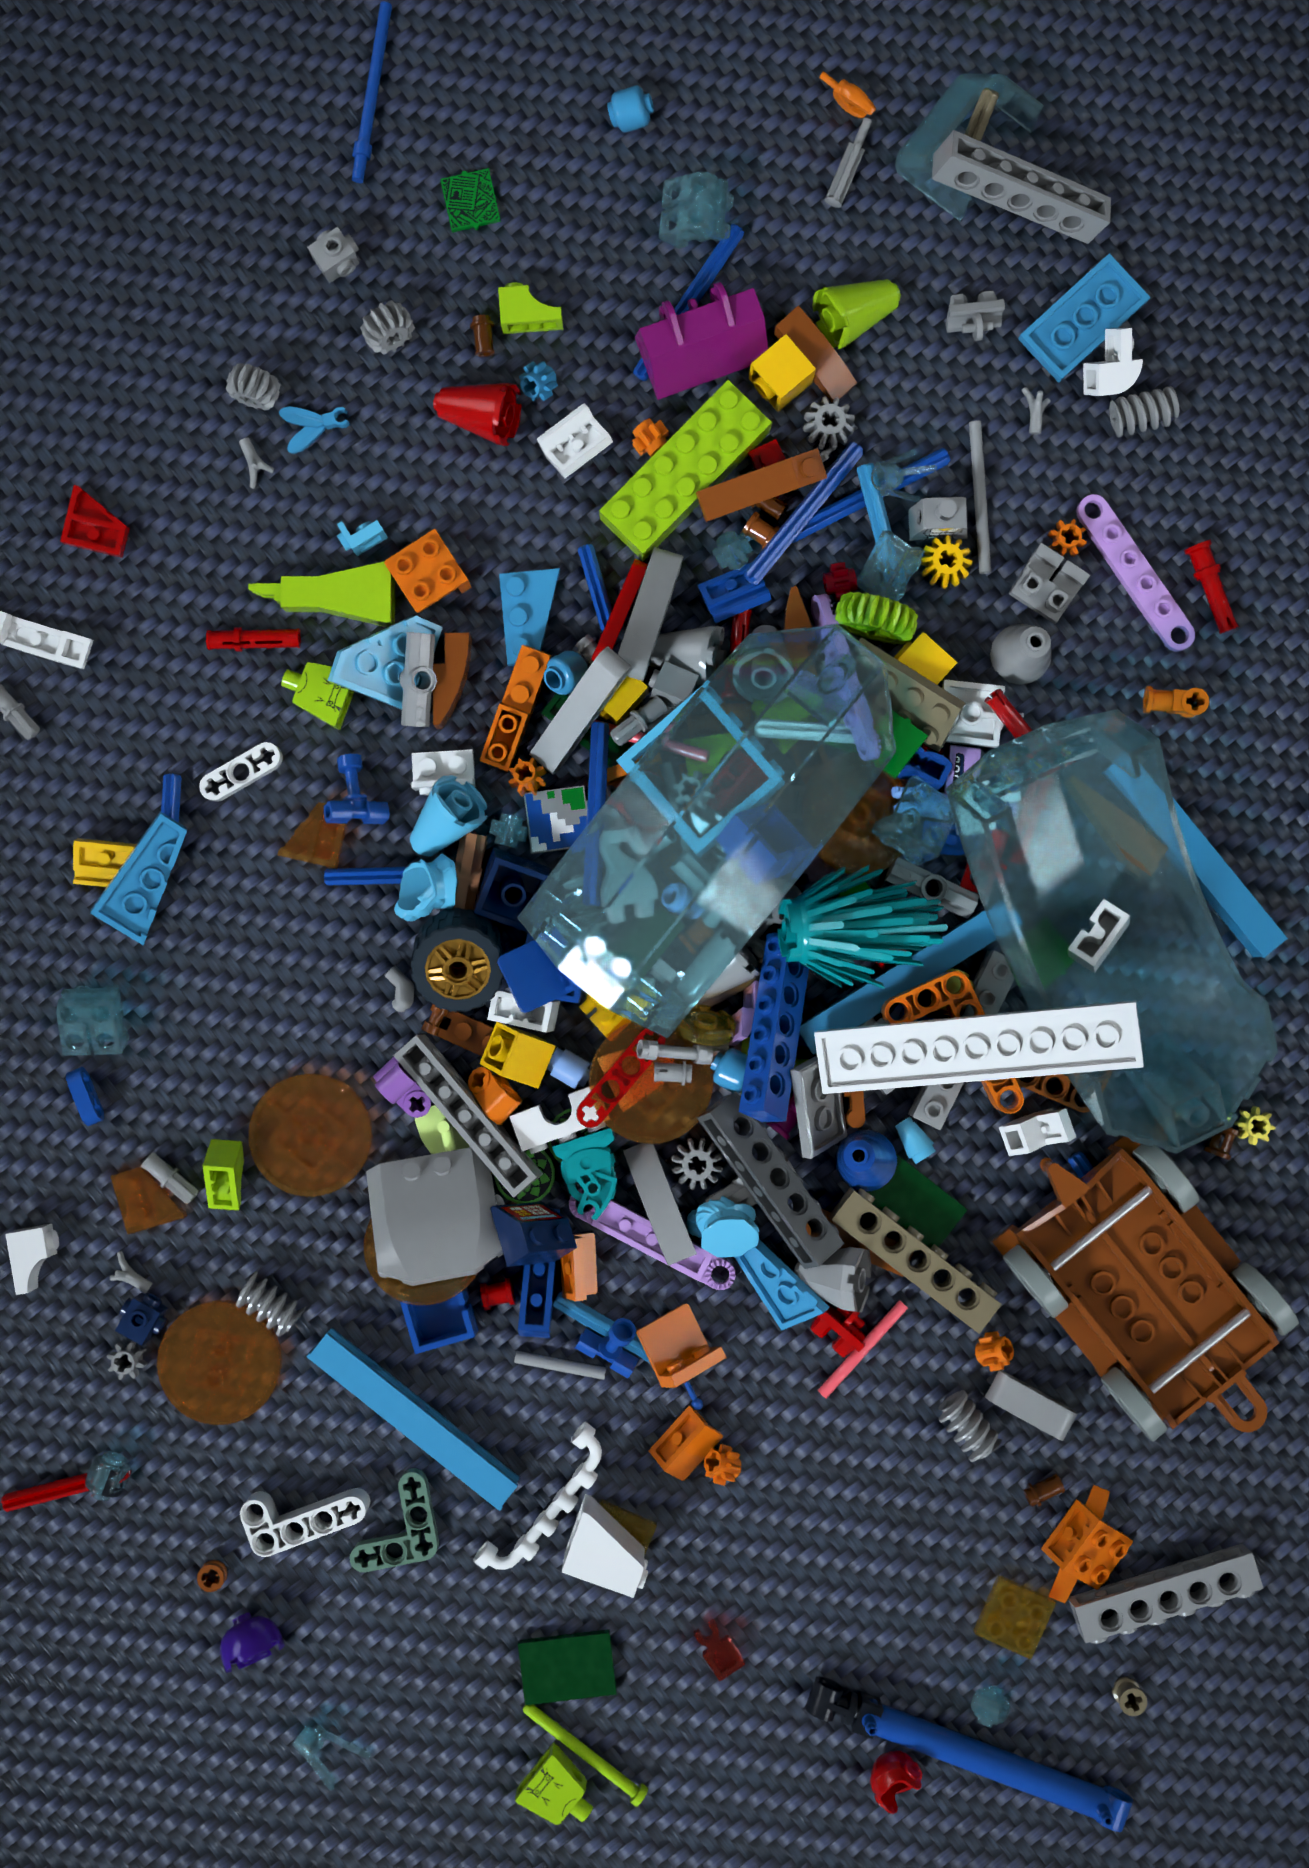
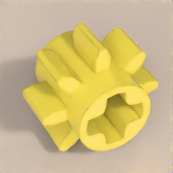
(1263, 1125)

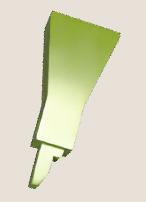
(354, 593)

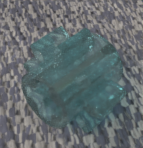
(732, 550)
(508, 830)
(990, 1706)

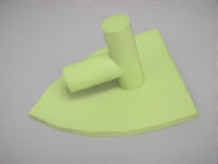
(438, 1132)

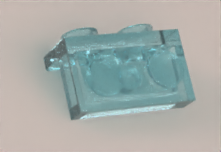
(889, 567)

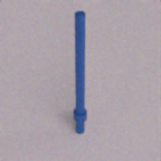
(362, 148)

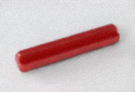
(44, 1493)

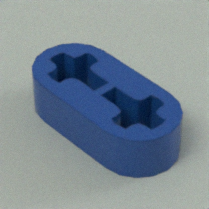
(85, 1096)

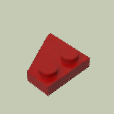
(93, 526)

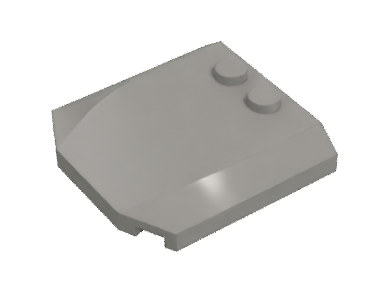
(433, 1216)

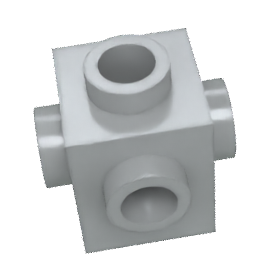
(334, 254)

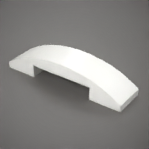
(44, 641)

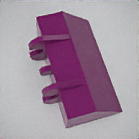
(703, 341)

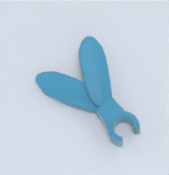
(313, 425)

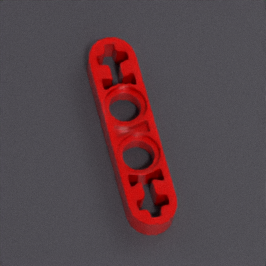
(621, 607)
(617, 1074)

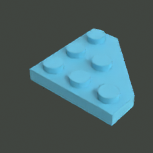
(377, 661)

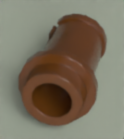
(483, 337)
(772, 506)
(1043, 1490)

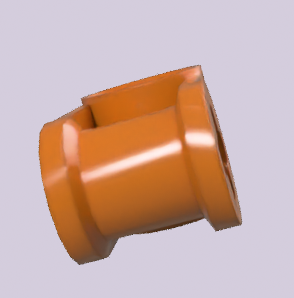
(493, 1094)

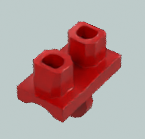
(842, 1323)

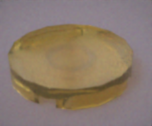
(707, 1026)

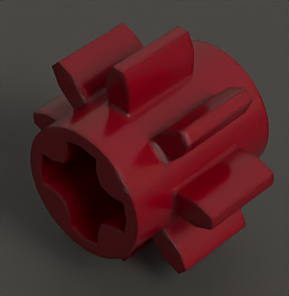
(839, 580)

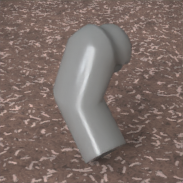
(404, 989)

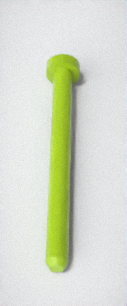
(636, 1792)

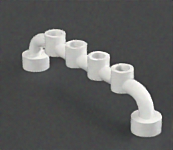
(546, 1521)

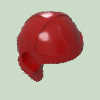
(894, 1774)

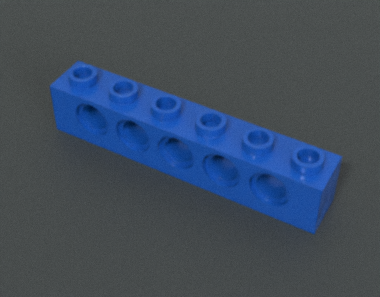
(773, 1036)

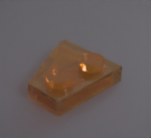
(316, 840)
(143, 1201)

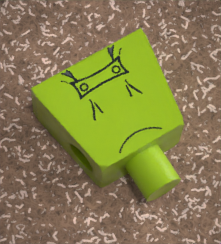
(317, 695)
(554, 1788)

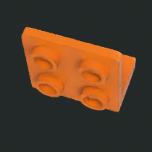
(426, 571)
(677, 1347)
(1086, 1546)

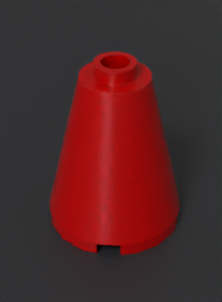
(481, 409)

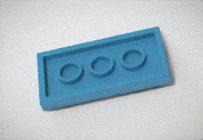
(1079, 318)

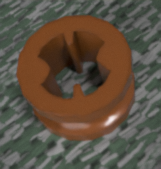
(221, 1572)

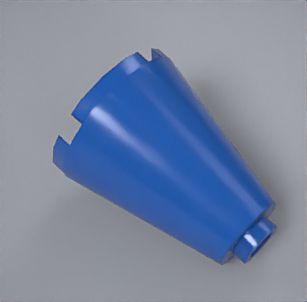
(877, 1165)

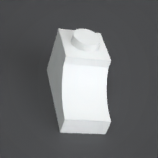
(505, 1010)
(27, 1252)

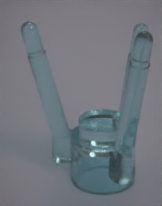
(888, 476)
(309, 1743)

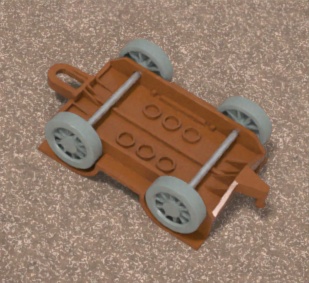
(1148, 1288)

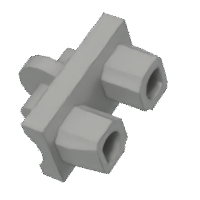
(974, 316)

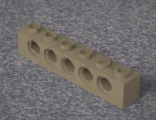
(974, 1312)

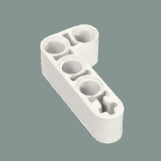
(306, 1516)

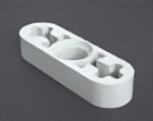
(257, 754)

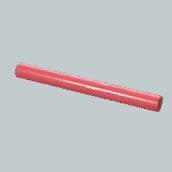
(855, 1357)

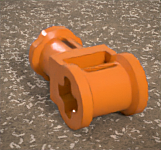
(1175, 701)

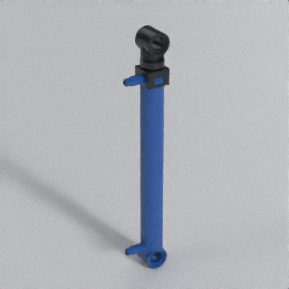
(872, 1718)

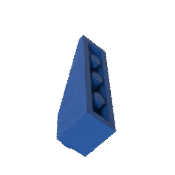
(537, 1299)

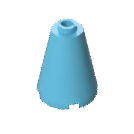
(447, 815)

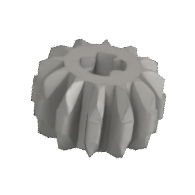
(387, 327)
(253, 386)
(829, 412)
(690, 1172)

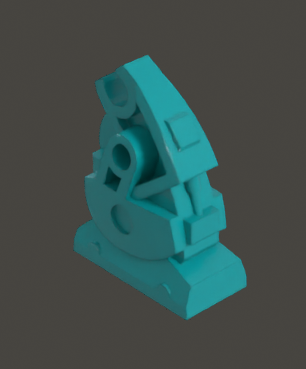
(592, 1166)

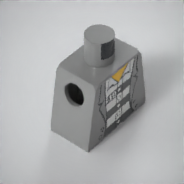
(938, 518)

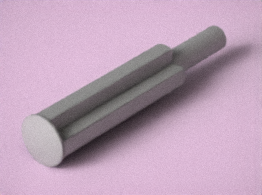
(847, 167)

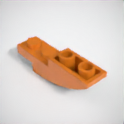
(516, 708)

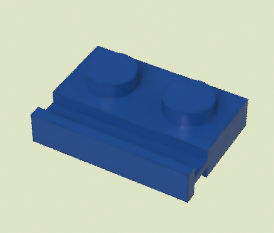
(732, 594)

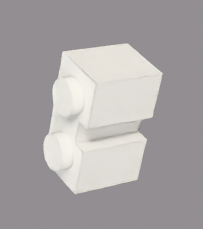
(1107, 927)

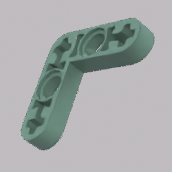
(409, 1539)

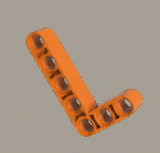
(953, 1003)

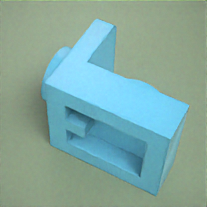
(366, 536)

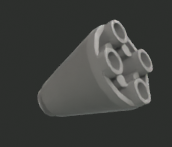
(691, 649)

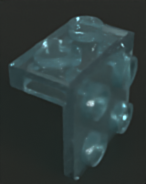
(918, 822)

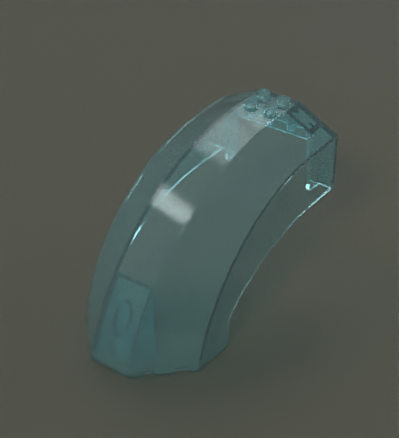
(1092, 818)
(716, 822)

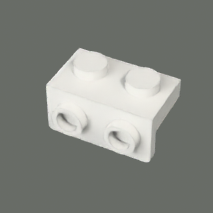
(574, 441)

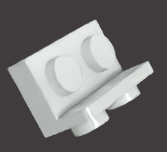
(431, 766)

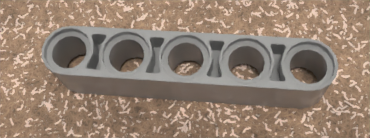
(650, 611)
(580, 710)

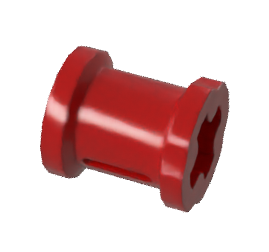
(497, 1293)

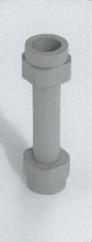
(697, 1054)

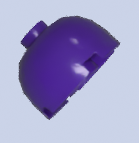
(249, 1641)

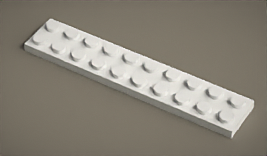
(980, 1047)

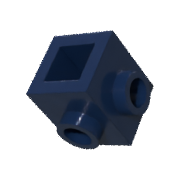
(142, 1318)

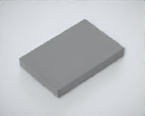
(818, 1114)

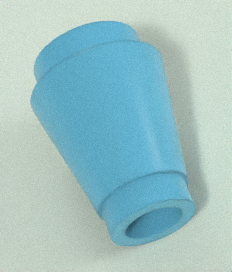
(914, 1140)

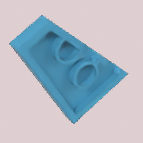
(526, 608)
(779, 1288)

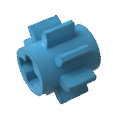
(538, 381)

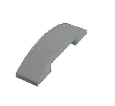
(659, 1203)

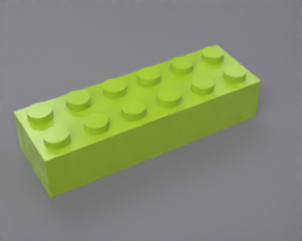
(690, 461)

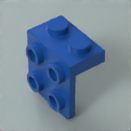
(533, 977)

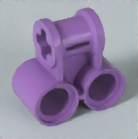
(400, 1087)

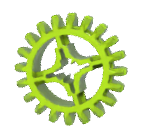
(876, 618)

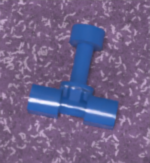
(354, 804)
(611, 1346)

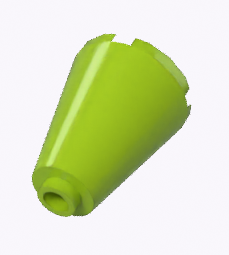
(853, 309)

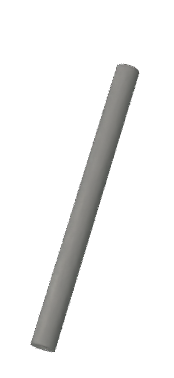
(980, 497)

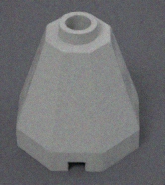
(840, 1278)

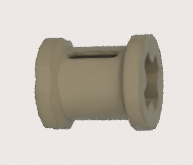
(1137, 1703)

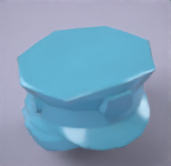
(427, 888)
(724, 1227)

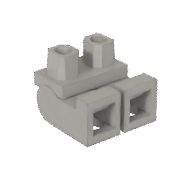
(1047, 596)

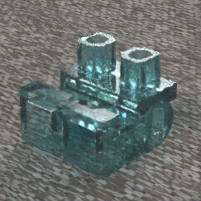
(697, 209)
(92, 1019)

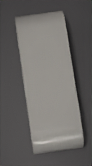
(1031, 1405)

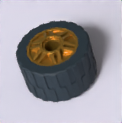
(457, 960)

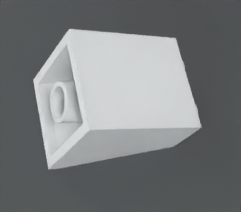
(604, 1551)

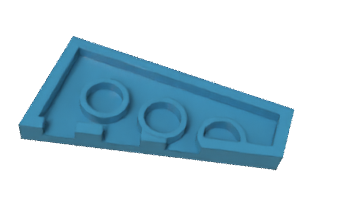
(137, 887)

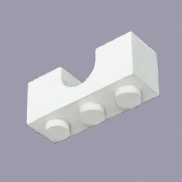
(535, 1130)

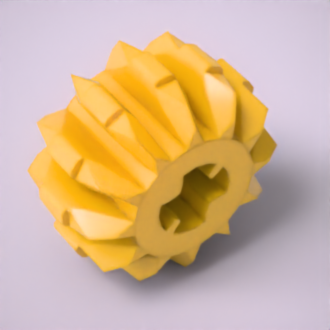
(944, 572)

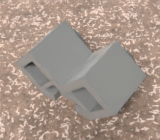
(672, 686)

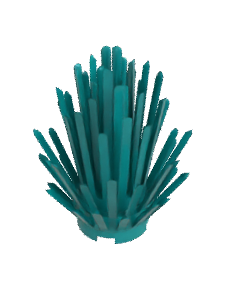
(847, 928)

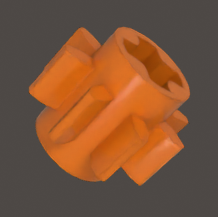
(649, 437)
(1075, 536)
(525, 769)
(994, 1351)
(722, 1464)

